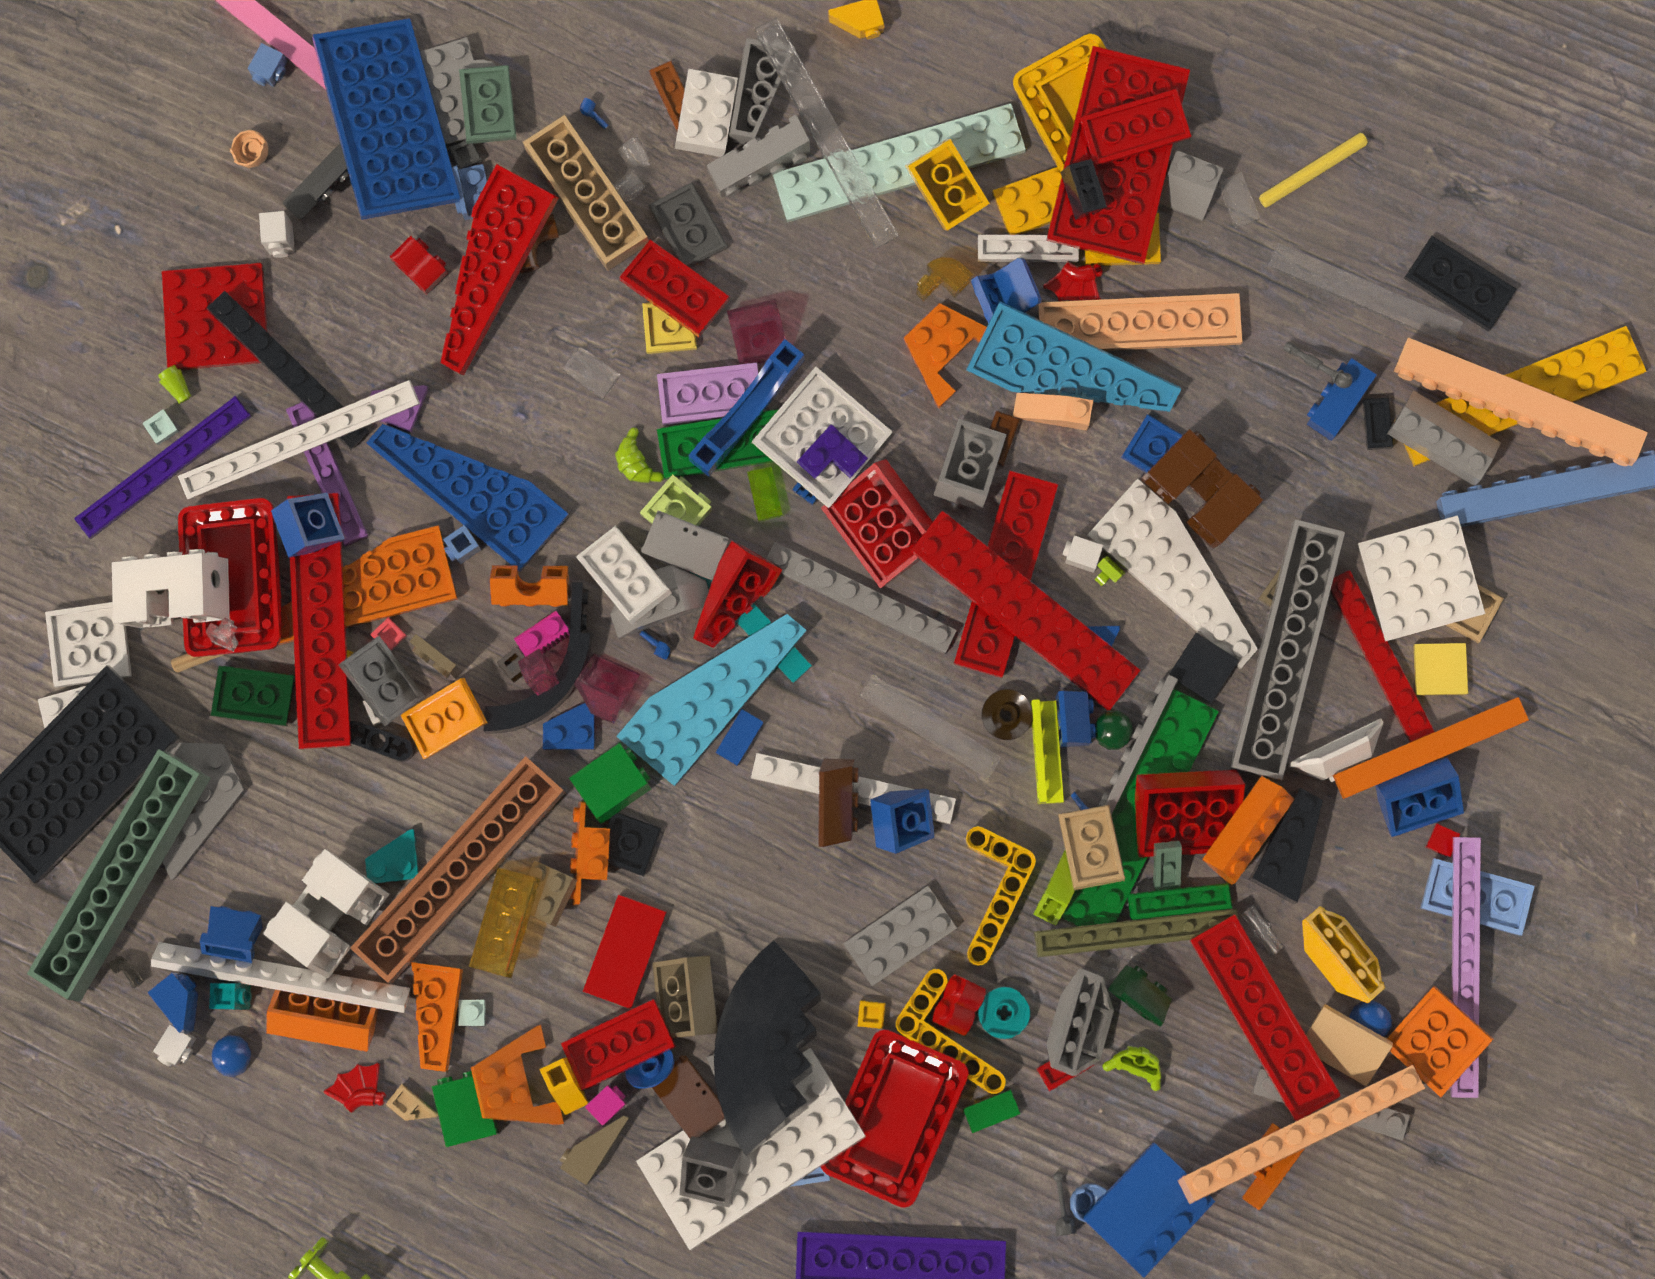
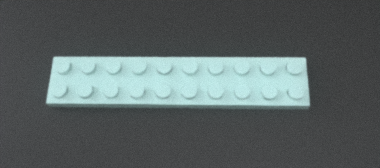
(977, 137)

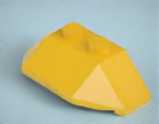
(1342, 955)

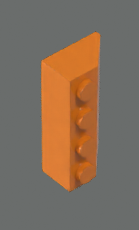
(1248, 829)
(321, 1020)

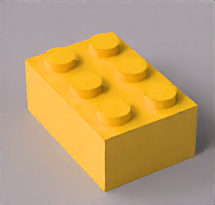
(947, 184)

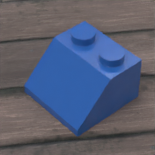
(307, 524)
(1074, 719)
(902, 819)
(177, 1000)

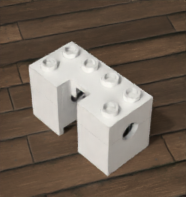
(170, 587)
(307, 925)

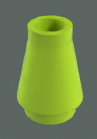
(175, 384)

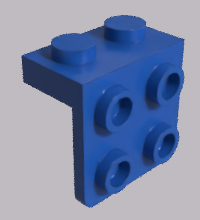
(1008, 285)

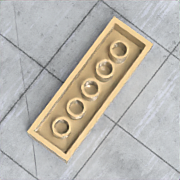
(586, 192)

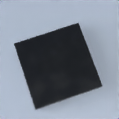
(1203, 667)
(631, 843)

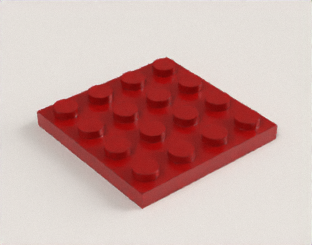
(191, 332)

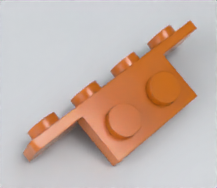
(590, 852)
(1269, 1177)

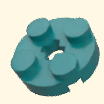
(1015, 1003)

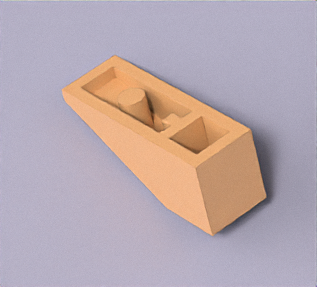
(1054, 410)

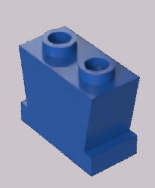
(231, 934)

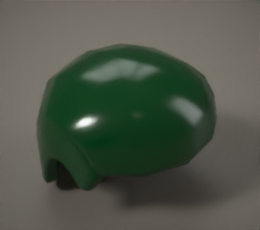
(1113, 730)

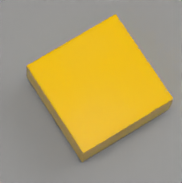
(871, 1014)

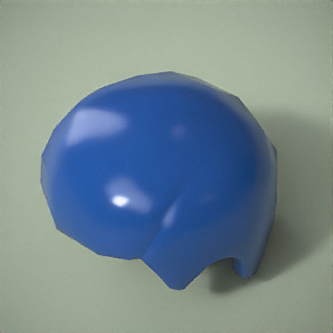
(1373, 1016)
(231, 1055)

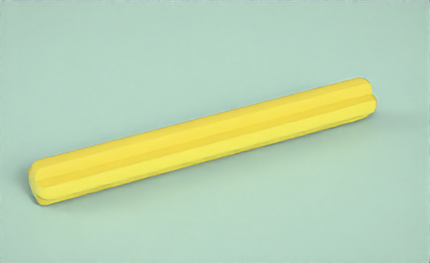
(1313, 170)

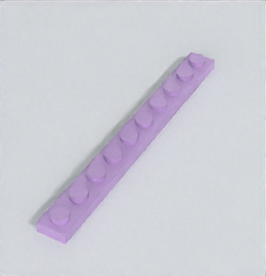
(1466, 945)

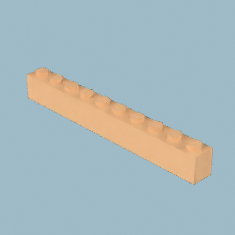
(1520, 402)
(1301, 1134)

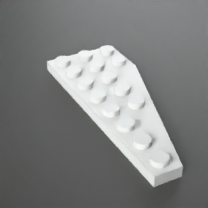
(1159, 552)

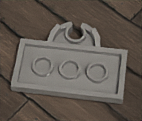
(442, 72)

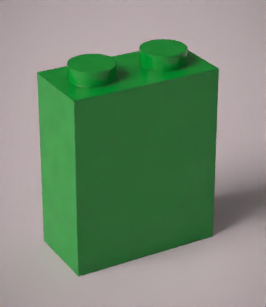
(611, 782)
(460, 1111)

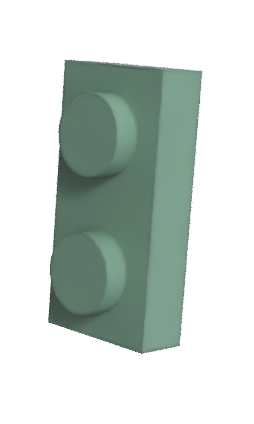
(1167, 865)

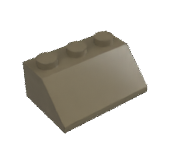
(686, 996)

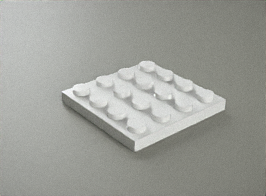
(804, 418)
(1421, 578)

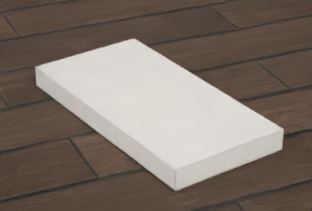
(623, 575)

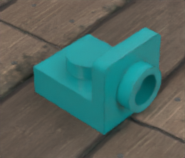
(230, 996)

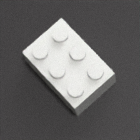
(706, 113)

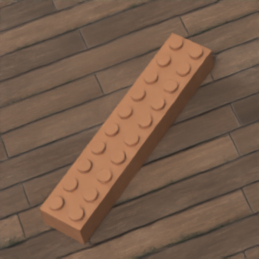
(458, 870)

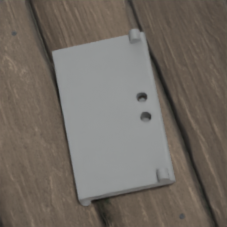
(684, 548)

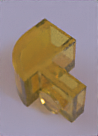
(944, 272)

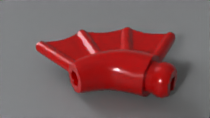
(1076, 282)
(357, 1088)

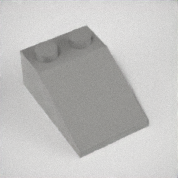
(970, 465)

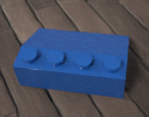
(1146, 1210)

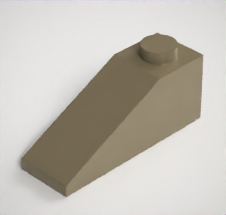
(589, 1154)

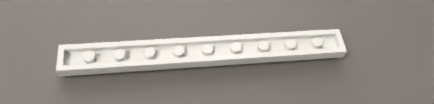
(299, 439)
(282, 978)

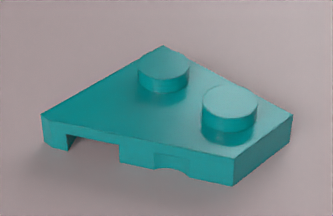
(394, 861)

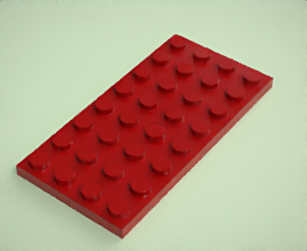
(1128, 184)

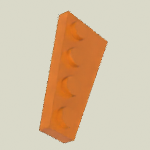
(437, 1004)

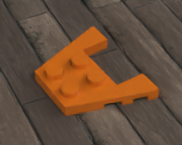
(937, 342)
(504, 1086)

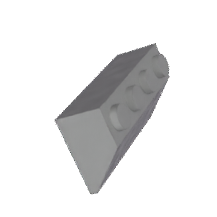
(1444, 438)

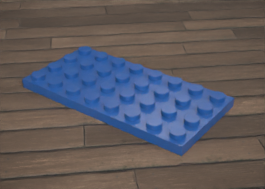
(385, 118)

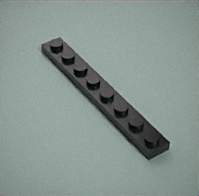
(279, 361)

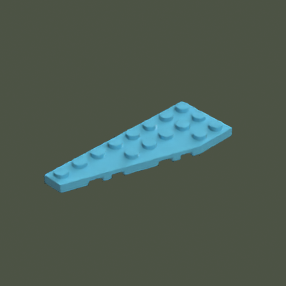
(690, 713)

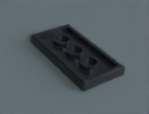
(1460, 283)

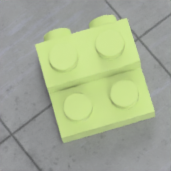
(679, 501)

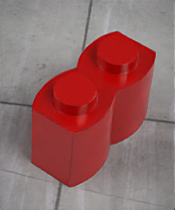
(418, 264)
(959, 1004)

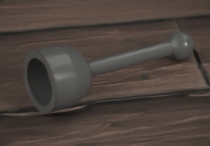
(1064, 1224)

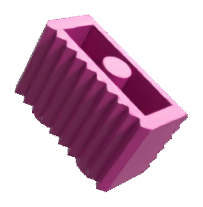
(543, 634)

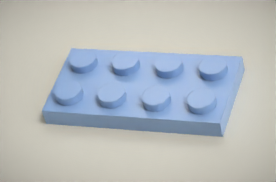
(1502, 900)

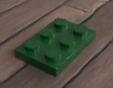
(253, 696)

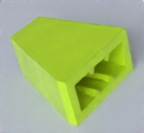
(1056, 894)

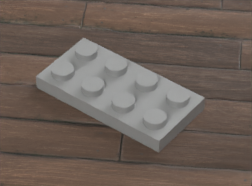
(900, 936)

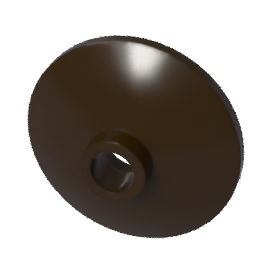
(1008, 701)

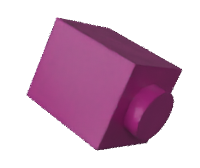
(606, 1104)

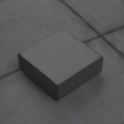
(465, 155)

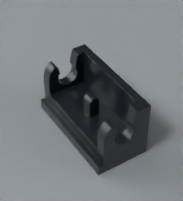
(1083, 189)

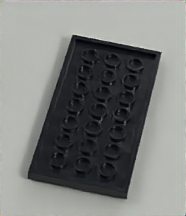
(77, 771)

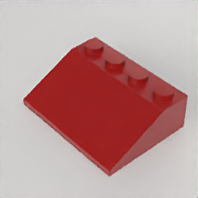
(879, 521)
(1185, 808)

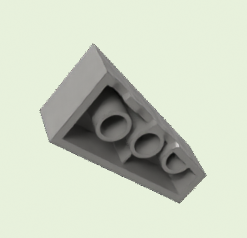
(754, 92)
(760, 158)

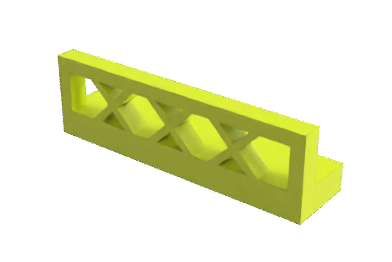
(1047, 752)

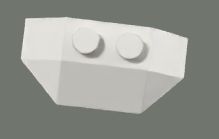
(1339, 754)

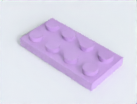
(702, 392)

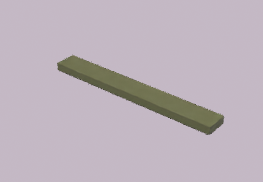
(1127, 933)

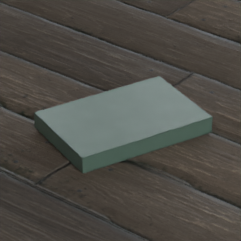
(487, 104)

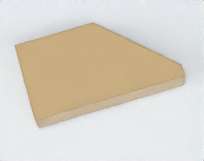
(409, 1105)

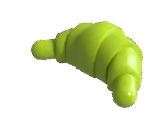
(632, 461)
(1137, 1062)

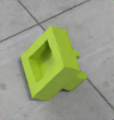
(1110, 570)

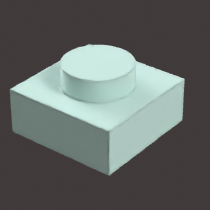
(160, 427)
(472, 1012)

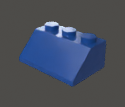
(1420, 797)

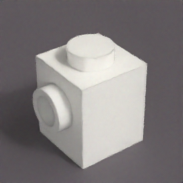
(174, 1047)

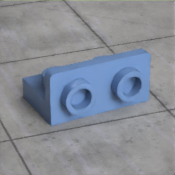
(470, 184)

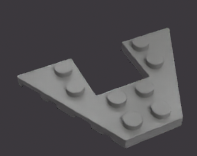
(212, 805)

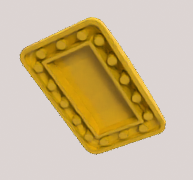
(1052, 92)

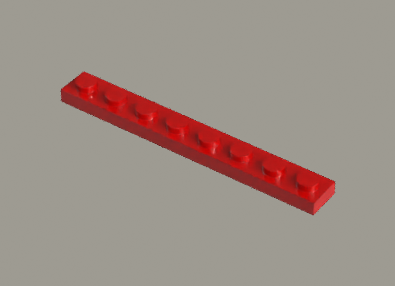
(1380, 657)

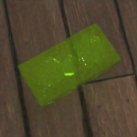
(765, 494)

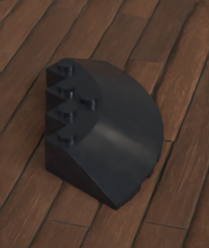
(761, 1045)

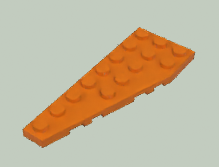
(392, 580)

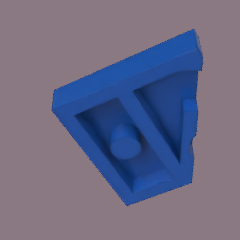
(570, 730)

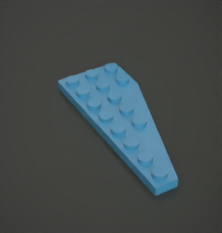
(1041, 359)

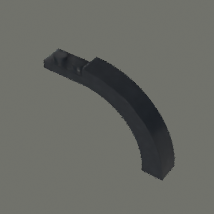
(535, 708)

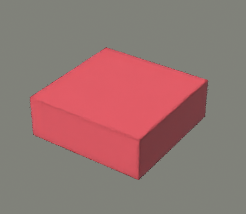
(390, 633)

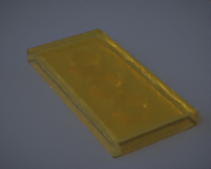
(504, 922)

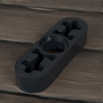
(382, 751)

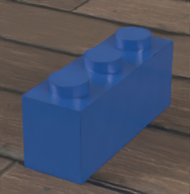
(1339, 401)

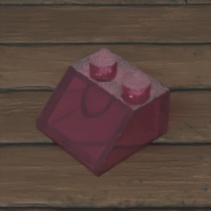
(756, 331)

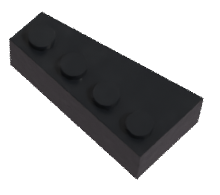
(1288, 850)

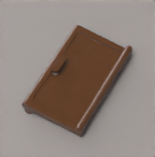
(690, 1104)

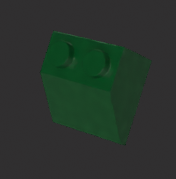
(1141, 995)

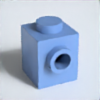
(267, 66)
(461, 545)

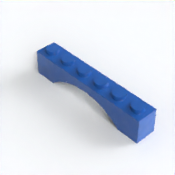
(760, 393)

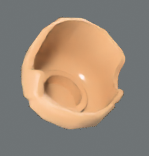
(249, 149)

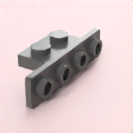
(318, 184)

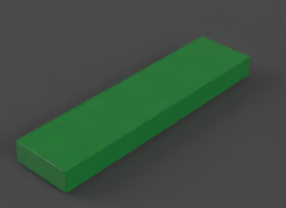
(1179, 901)

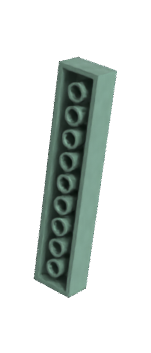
(118, 876)

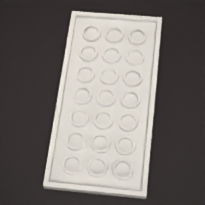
(781, 1161)

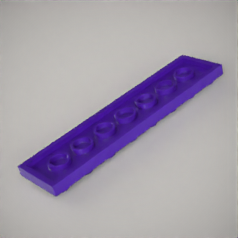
(897, 1257)

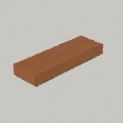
(670, 89)

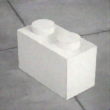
(277, 233)

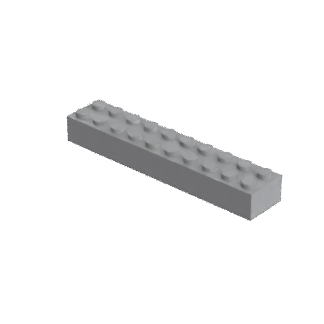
(1287, 650)

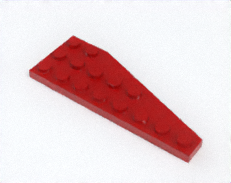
(500, 239)

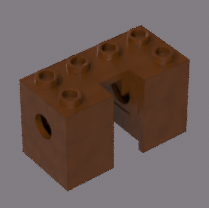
(1225, 494)

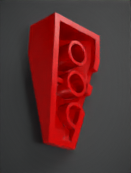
(736, 585)

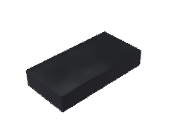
(1377, 423)

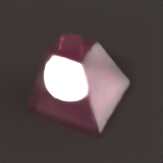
(606, 687)

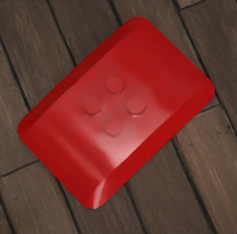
(248, 539)
(904, 1109)

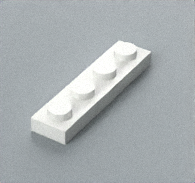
(1030, 247)

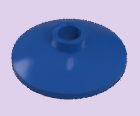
(651, 1072)

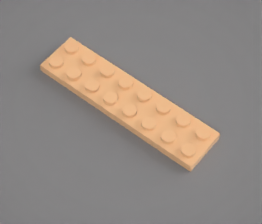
(1149, 321)

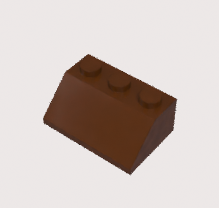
(837, 801)

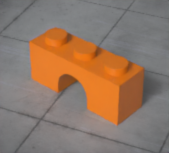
(510, 589)

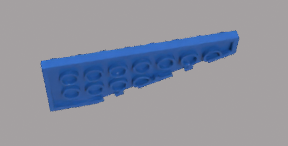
(491, 503)

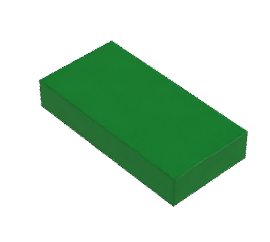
(991, 1111)

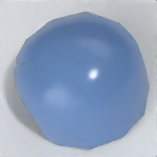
(1085, 1198)

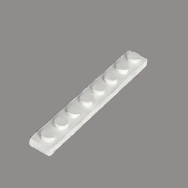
(806, 778)

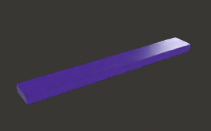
(162, 467)

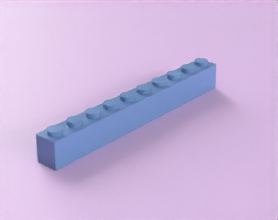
(1548, 491)

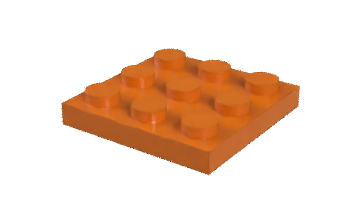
(1438, 1041)

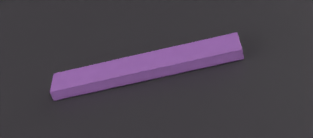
(330, 478)

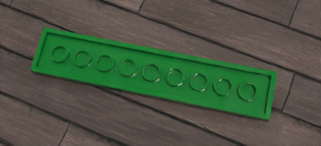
(1168, 750)

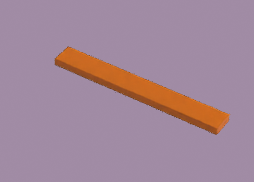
(1430, 748)

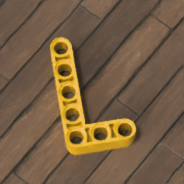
(1001, 893)
(942, 1040)

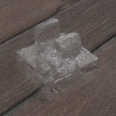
(224, 634)

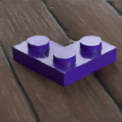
(835, 448)

